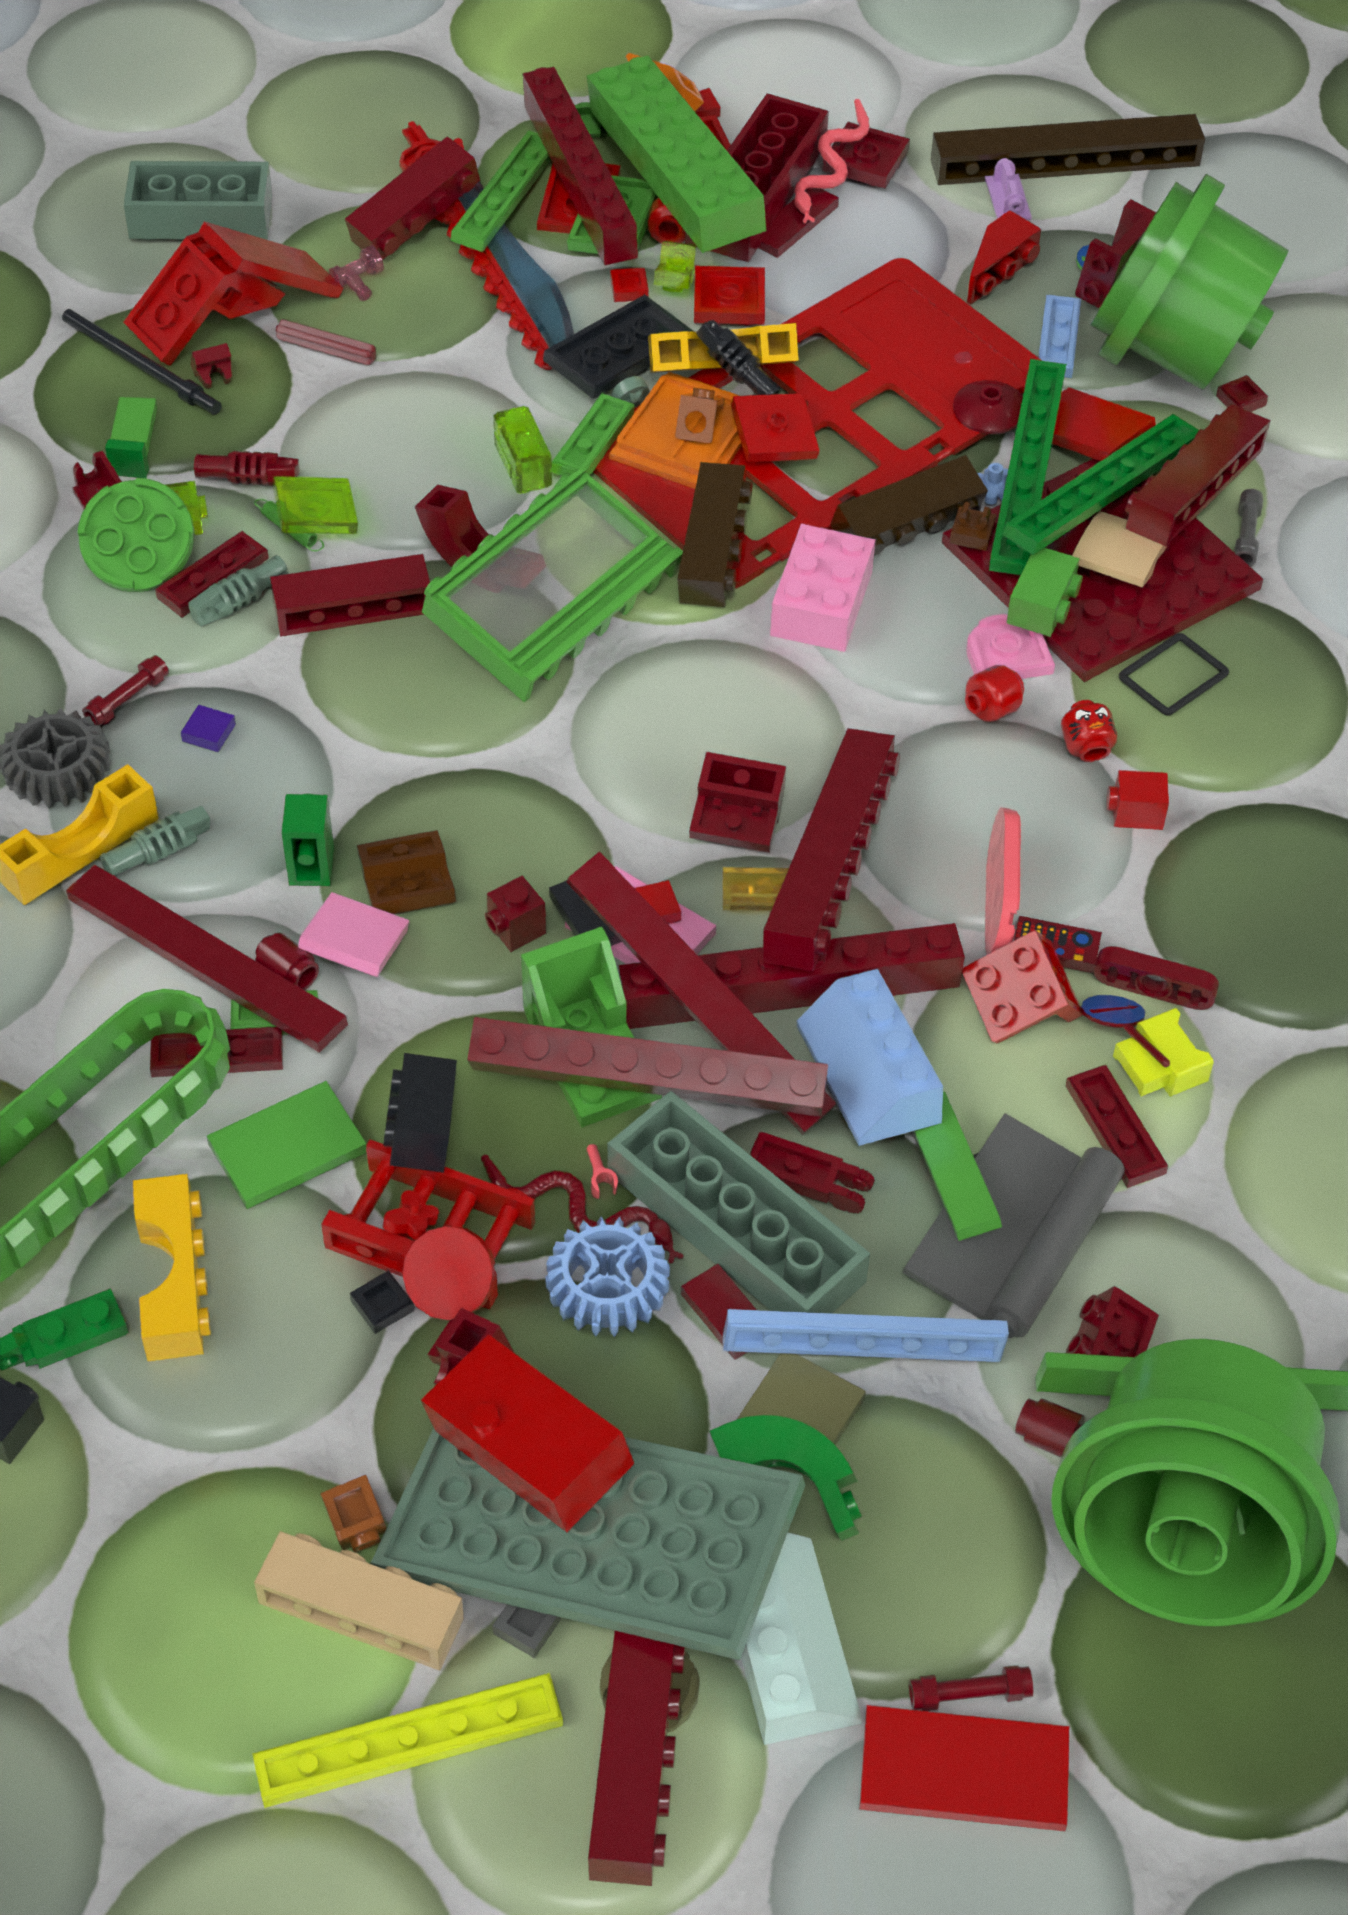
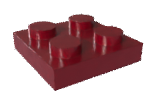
(871, 158)

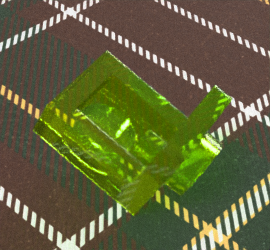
(675, 266)

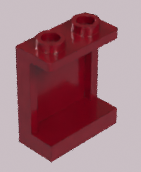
(1106, 262)

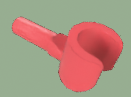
(600, 1173)

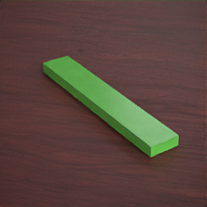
(502, 193)

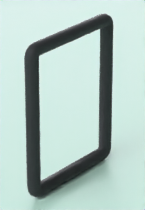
(1123, 675)

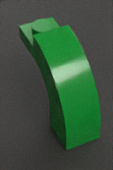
(794, 1445)

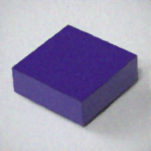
(208, 728)

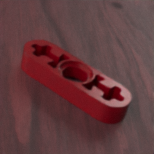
(1182, 983)

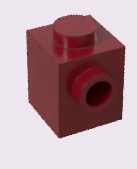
(516, 913)

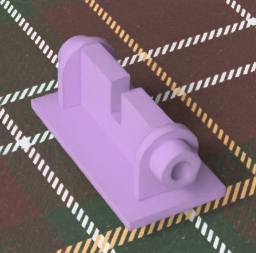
(1007, 190)

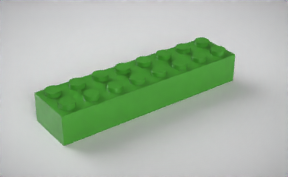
(676, 154)

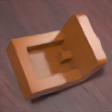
(354, 1514)

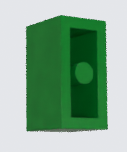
(307, 839)

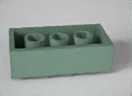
(178, 196)

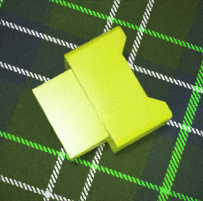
(1187, 1064)

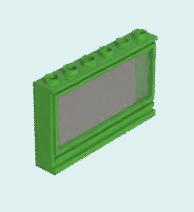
(549, 581)

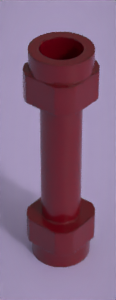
(150, 672)
(927, 1693)

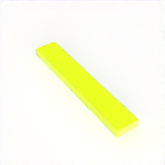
(407, 1740)

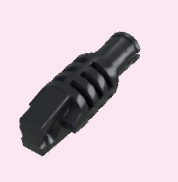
(736, 358)

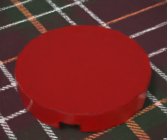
(449, 1272)

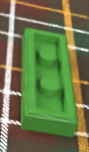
(593, 435)

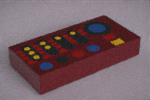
(1074, 945)

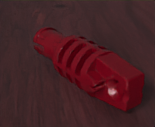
(246, 467)

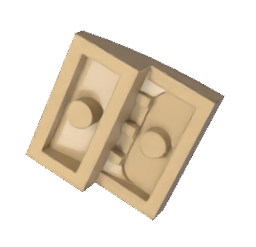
(1117, 551)

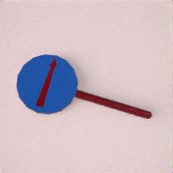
(1120, 1013)

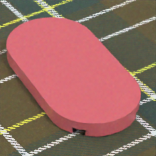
(1002, 879)

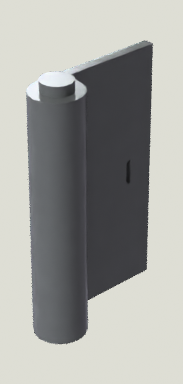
(1045, 1212)

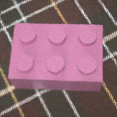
(822, 587)

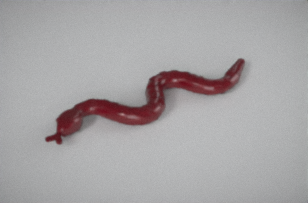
(577, 1204)

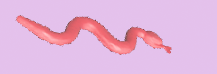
(802, 199)

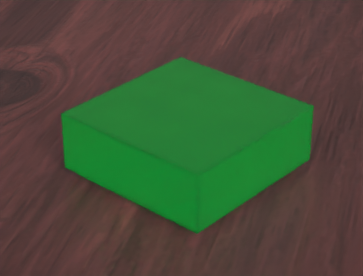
(128, 458)

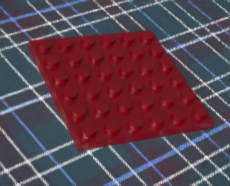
(1119, 619)

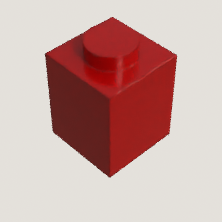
(1139, 799)

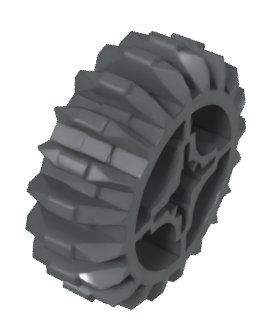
(29, 761)

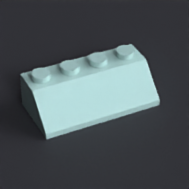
(796, 1653)

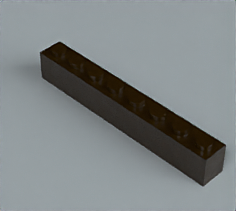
(1069, 148)

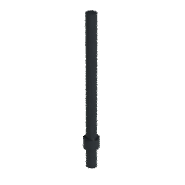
(187, 389)

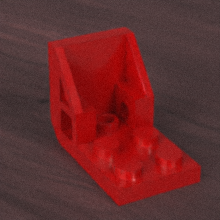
(186, 293)

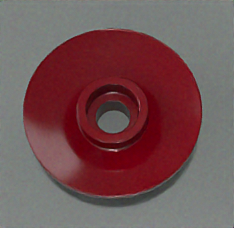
(988, 406)

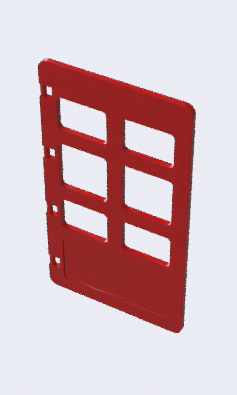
(906, 337)

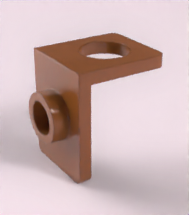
(704, 402)

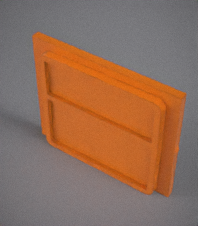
(650, 438)

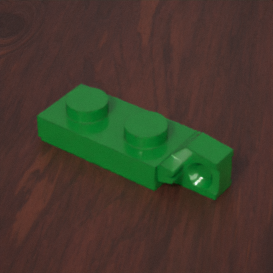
(63, 1332)

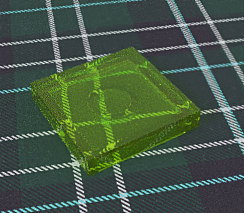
(315, 505)

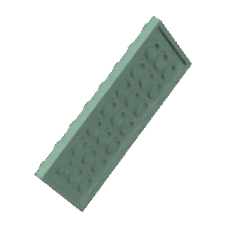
(662, 1556)

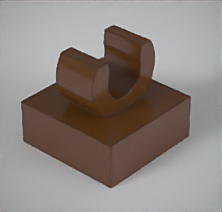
(973, 527)

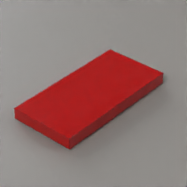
(270, 260)
(965, 1768)

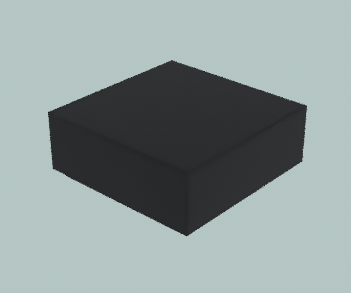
(381, 1302)

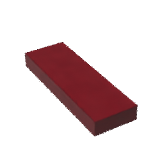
(789, 226)
(228, 558)
(249, 1051)
(1116, 1124)

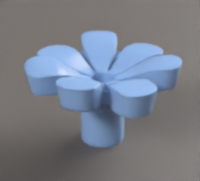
(994, 480)

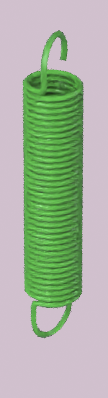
(270, 511)

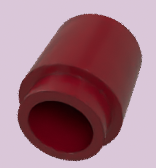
(287, 959)
(1047, 1425)

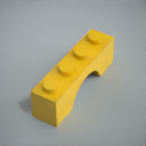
(687, 351)
(115, 811)
(172, 1312)

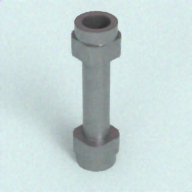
(1249, 509)

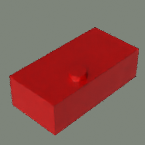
(528, 1432)

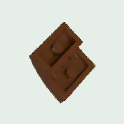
(406, 873)

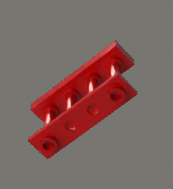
(374, 1246)

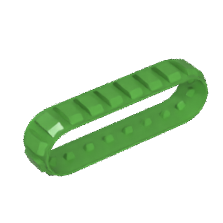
(125, 1146)

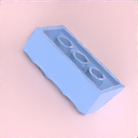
(872, 1059)

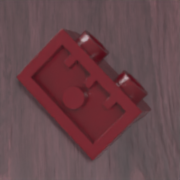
(1113, 1326)

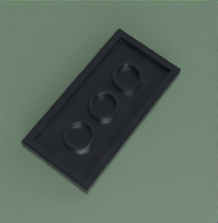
(612, 346)

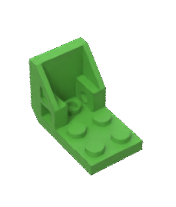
(580, 989)

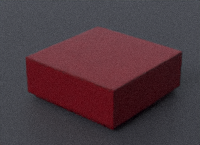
(1242, 393)

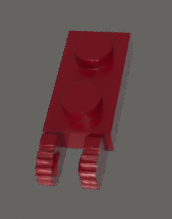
(813, 1172)

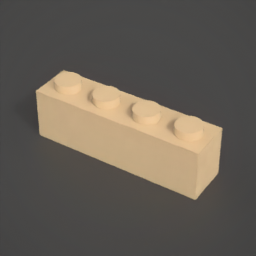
(360, 1599)

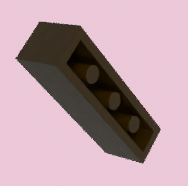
(912, 504)
(713, 534)

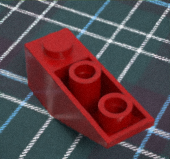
(1005, 249)

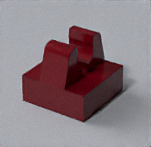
(212, 360)

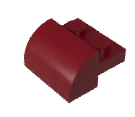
(738, 802)

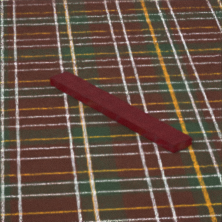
(208, 958)
(678, 968)

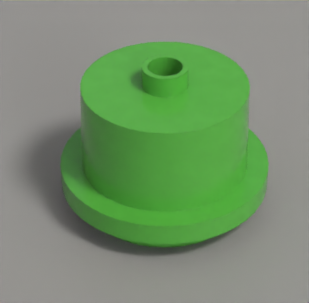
(1191, 287)
(1201, 1487)

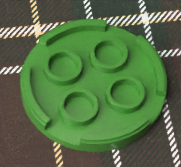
(136, 535)

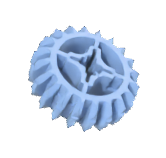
(606, 1292)

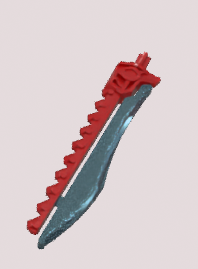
(528, 279)

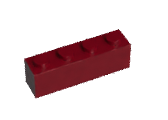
(413, 198)
(349, 594)

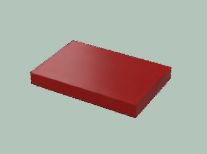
(557, 208)
(1096, 425)

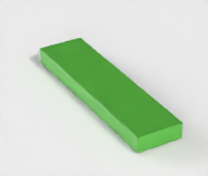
(957, 1176)

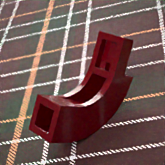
(450, 523)

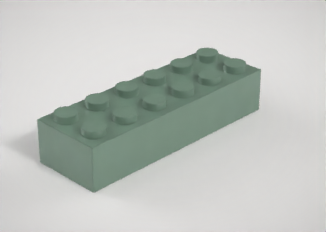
(736, 1210)

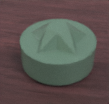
(631, 390)

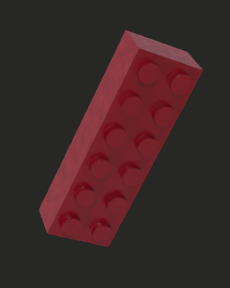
(775, 153)

